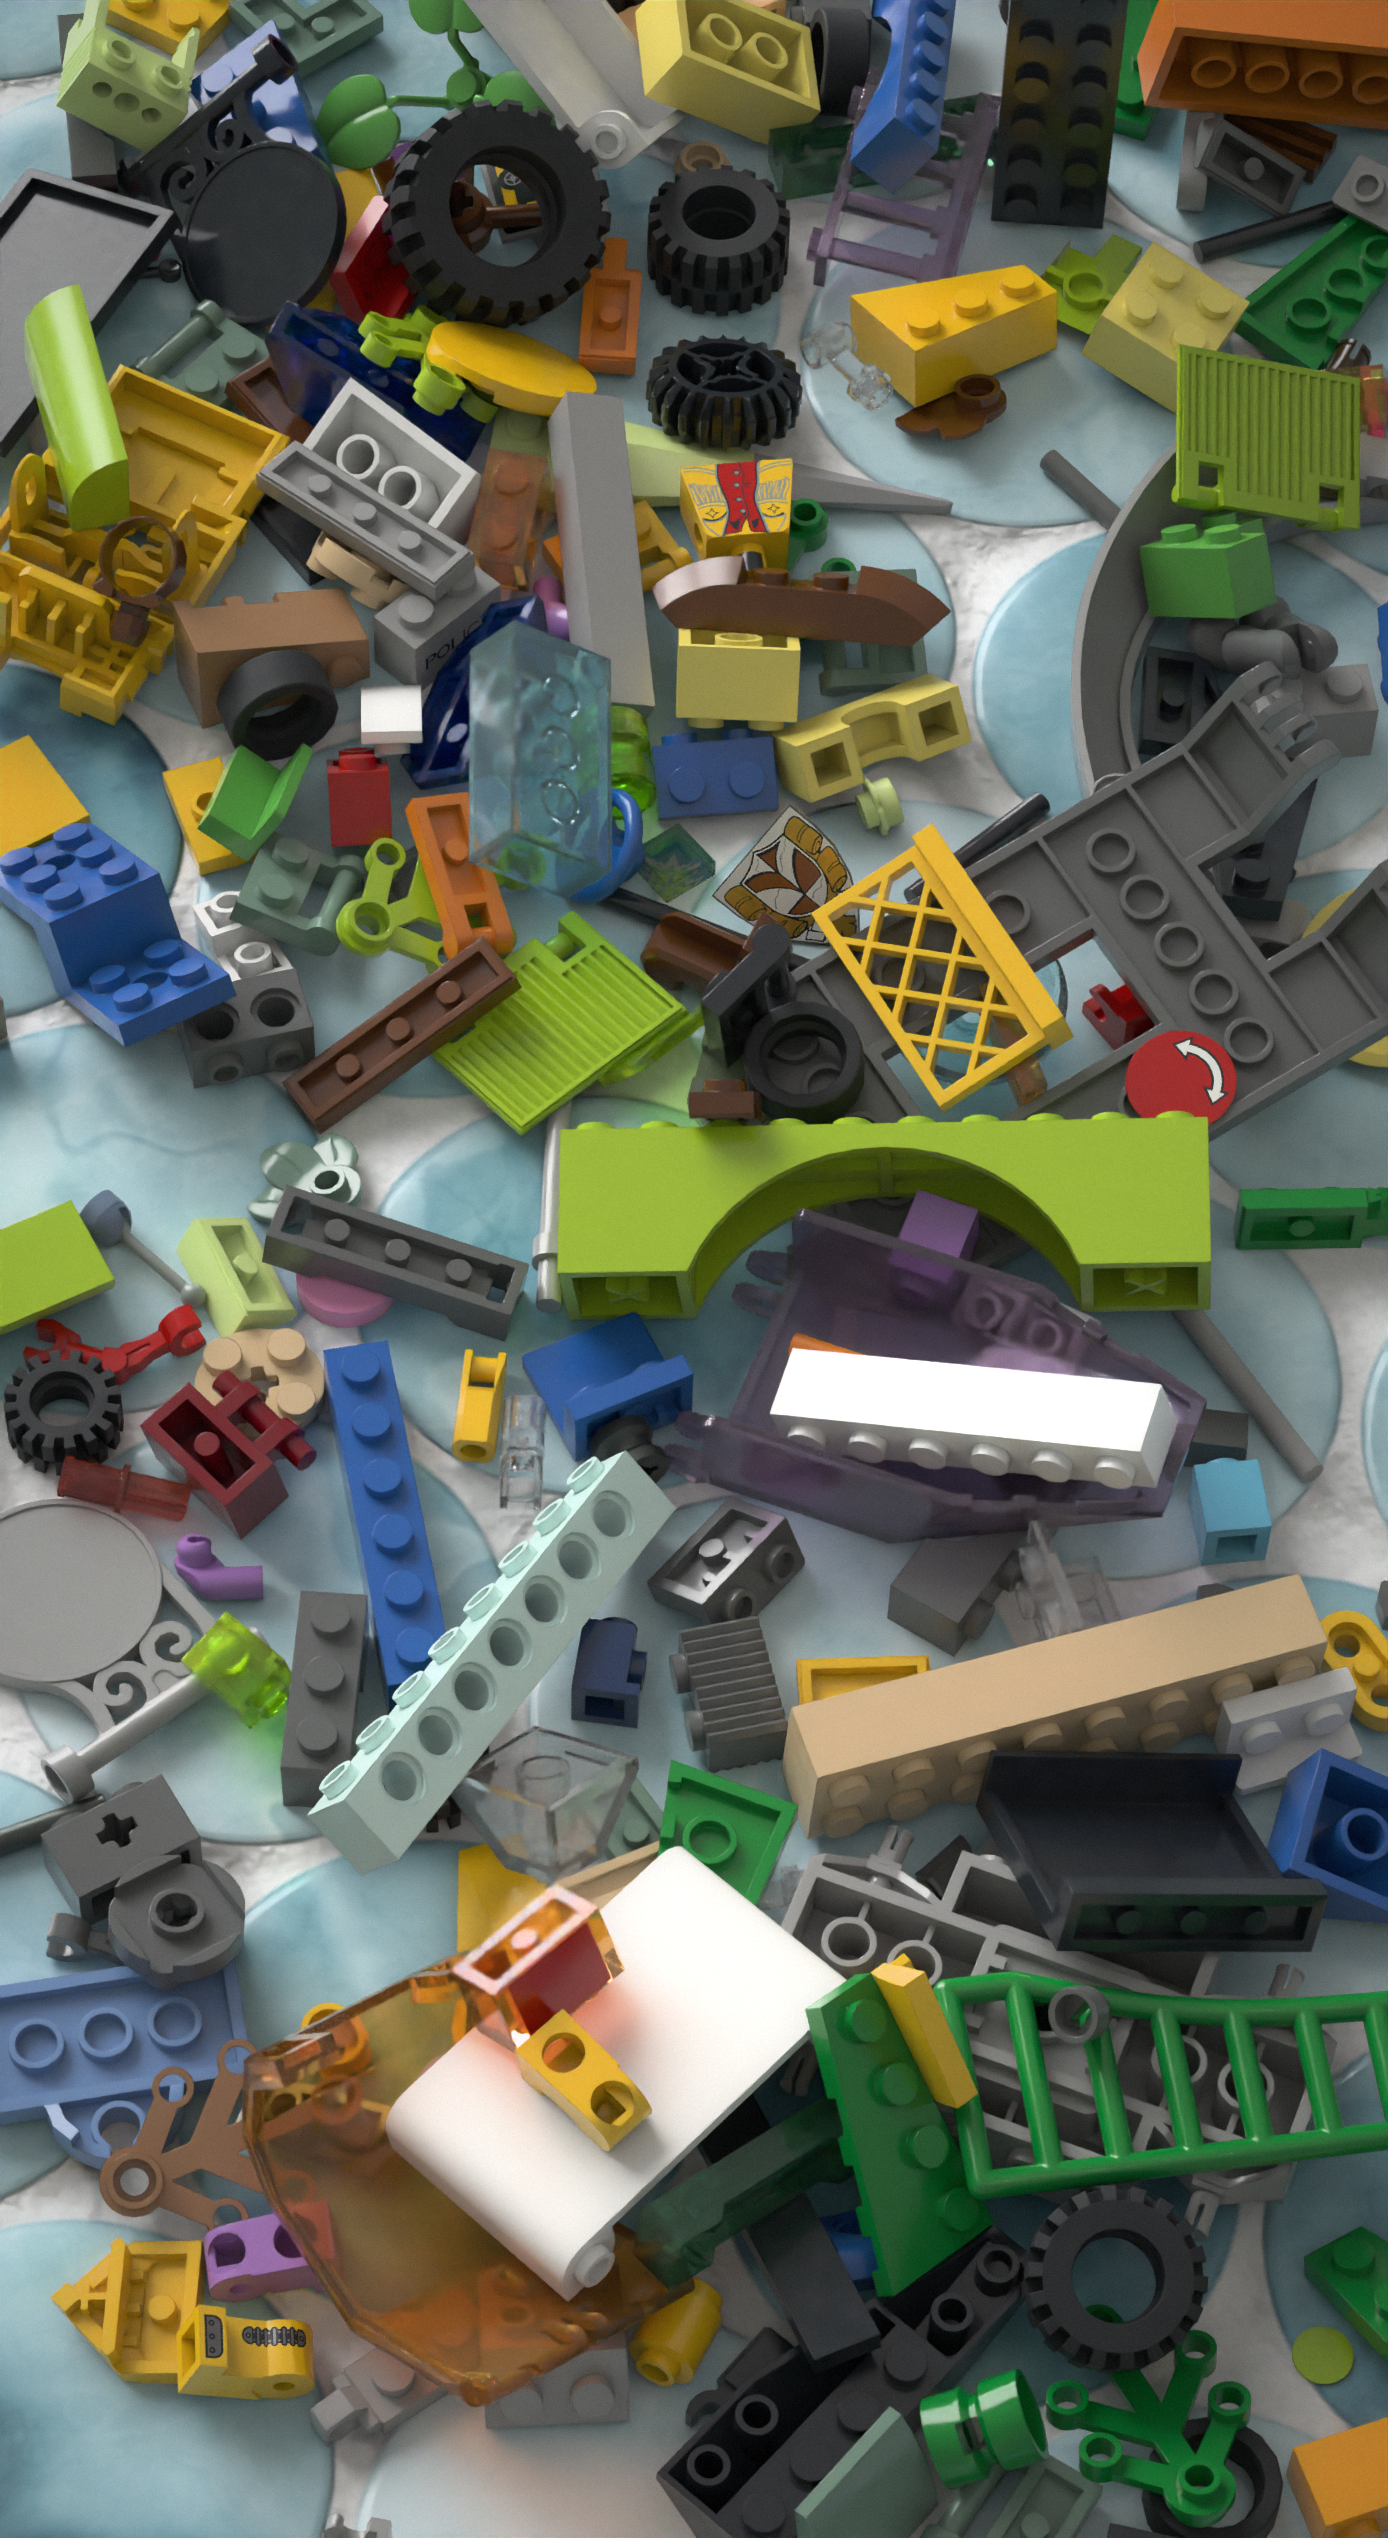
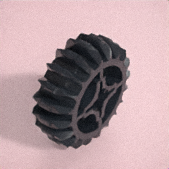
(724, 393)

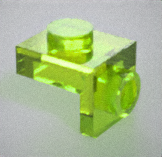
(240, 1670)

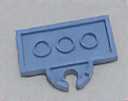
(96, 2039)

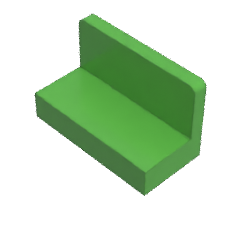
(251, 800)

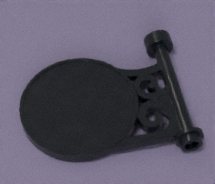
(259, 222)

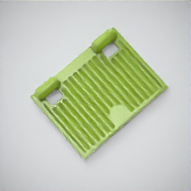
(1271, 436)
(560, 1027)

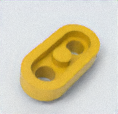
(1367, 1667)

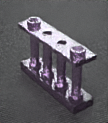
(945, 225)

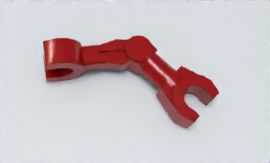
(175, 1334)

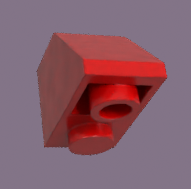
(358, 797)

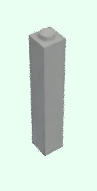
(601, 541)

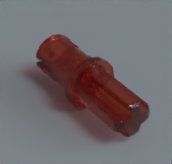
(123, 1489)

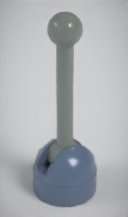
(111, 1222)

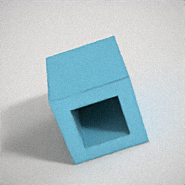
(1229, 1511)

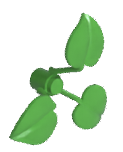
(359, 117)

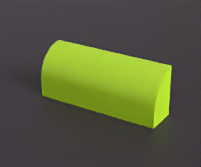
(77, 410)
(48, 1266)

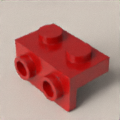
(365, 274)

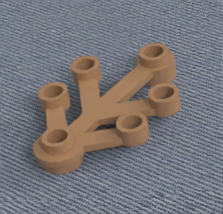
(211, 2148)

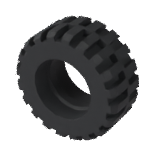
(550, 169)

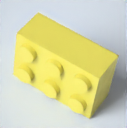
(728, 64)

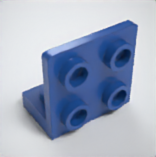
(607, 1376)

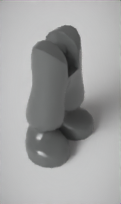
(1260, 637)

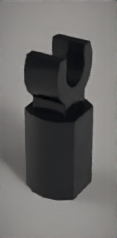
(759, 2352)

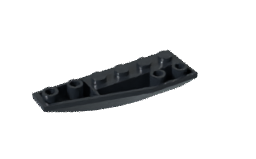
(793, 2426)

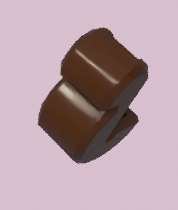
(695, 951)

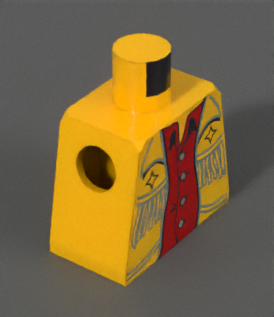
(739, 510)

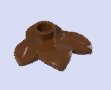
(959, 414)

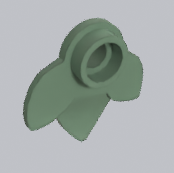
(322, 1170)

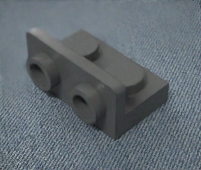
(730, 1564)

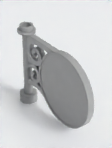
(76, 1611)

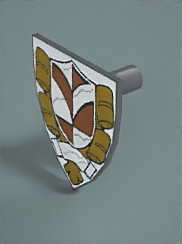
(790, 877)

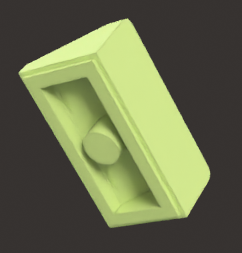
(238, 1286)

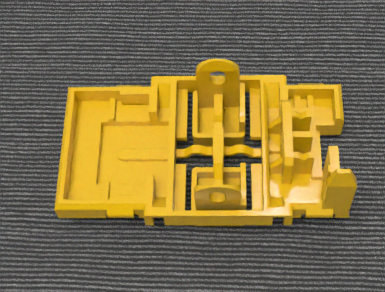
(187, 470)

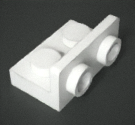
(1286, 1726)

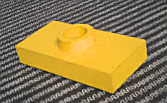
(189, 794)

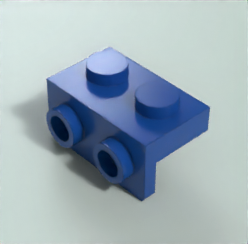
(714, 776)

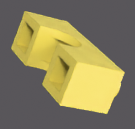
(901, 721)

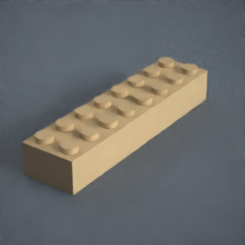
(1089, 1691)

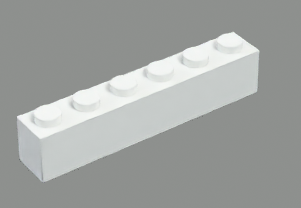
(976, 1418)

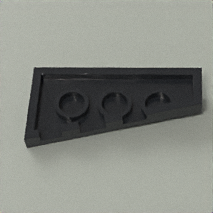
(1258, 876)

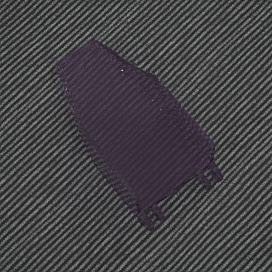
(920, 1306)

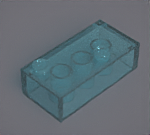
(540, 760)

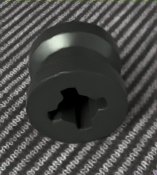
(634, 1436)

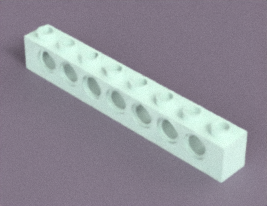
(489, 1662)

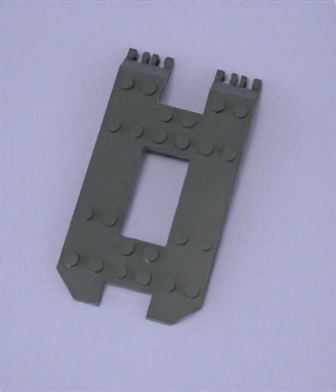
(1134, 882)

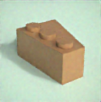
(224, 637)

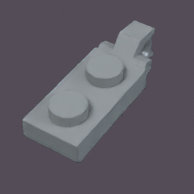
(372, 2395)

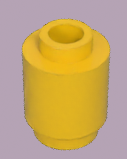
(677, 2337)

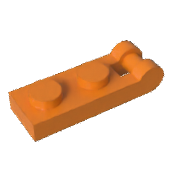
(457, 886)

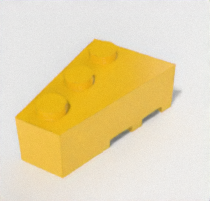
(954, 328)

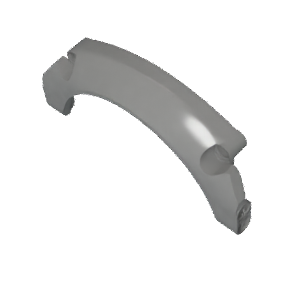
(1117, 628)

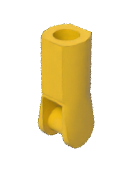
(479, 1408)

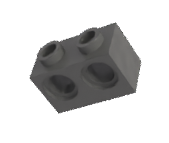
(247, 1034)

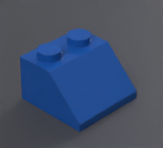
(1337, 1832)

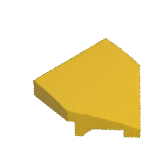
(925, 2031)
(137, 2304)

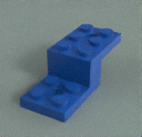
(109, 934)

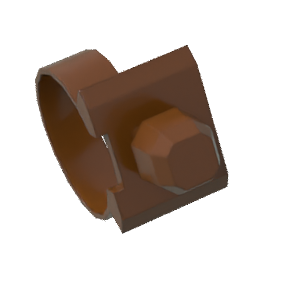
(130, 623)

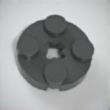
(171, 1953)

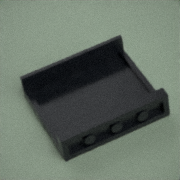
(1142, 1853)

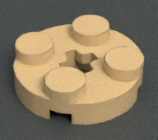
(370, 582)
(269, 1356)

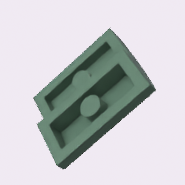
(874, 2490)

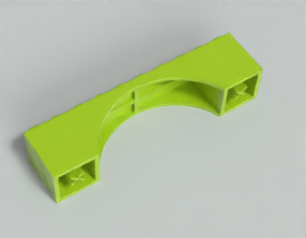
(670, 1208)

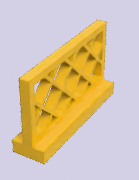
(986, 939)

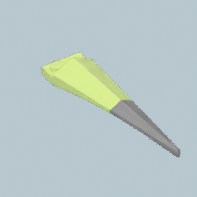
(658, 457)

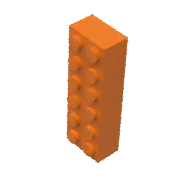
(1270, 59)

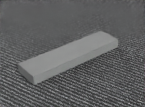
(365, 520)

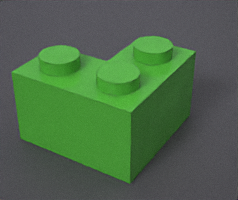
(1209, 568)

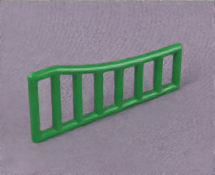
(1165, 2015)

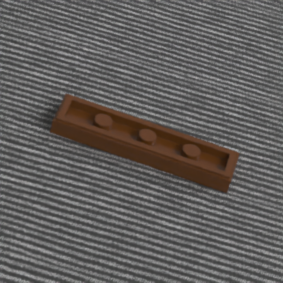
(401, 1035)

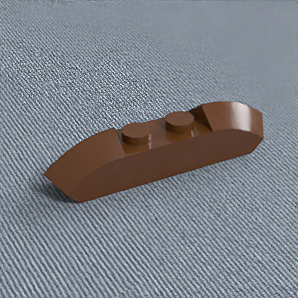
(722, 597)

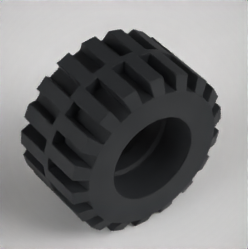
(718, 240)
(1166, 2245)

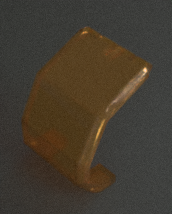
(381, 2236)

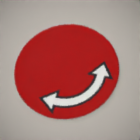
(1181, 1074)

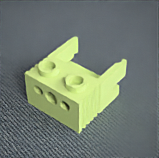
(124, 84)

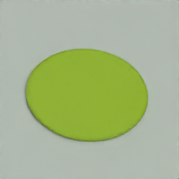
(1322, 2355)

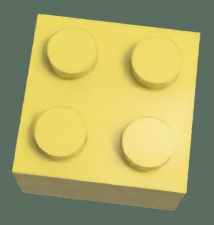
(1155, 311)
(737, 679)

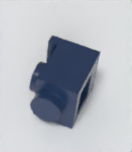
(608, 1673)

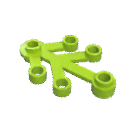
(435, 386)
(387, 920)

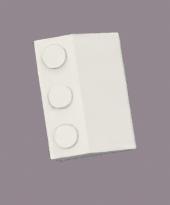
(397, 460)

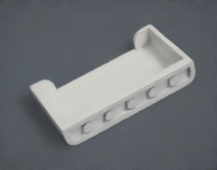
(583, 70)
(695, 2023)

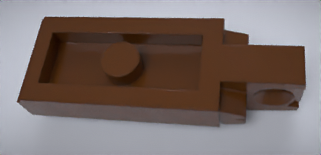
(725, 1100)

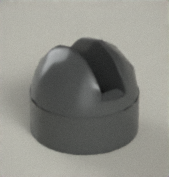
(1072, 2003)

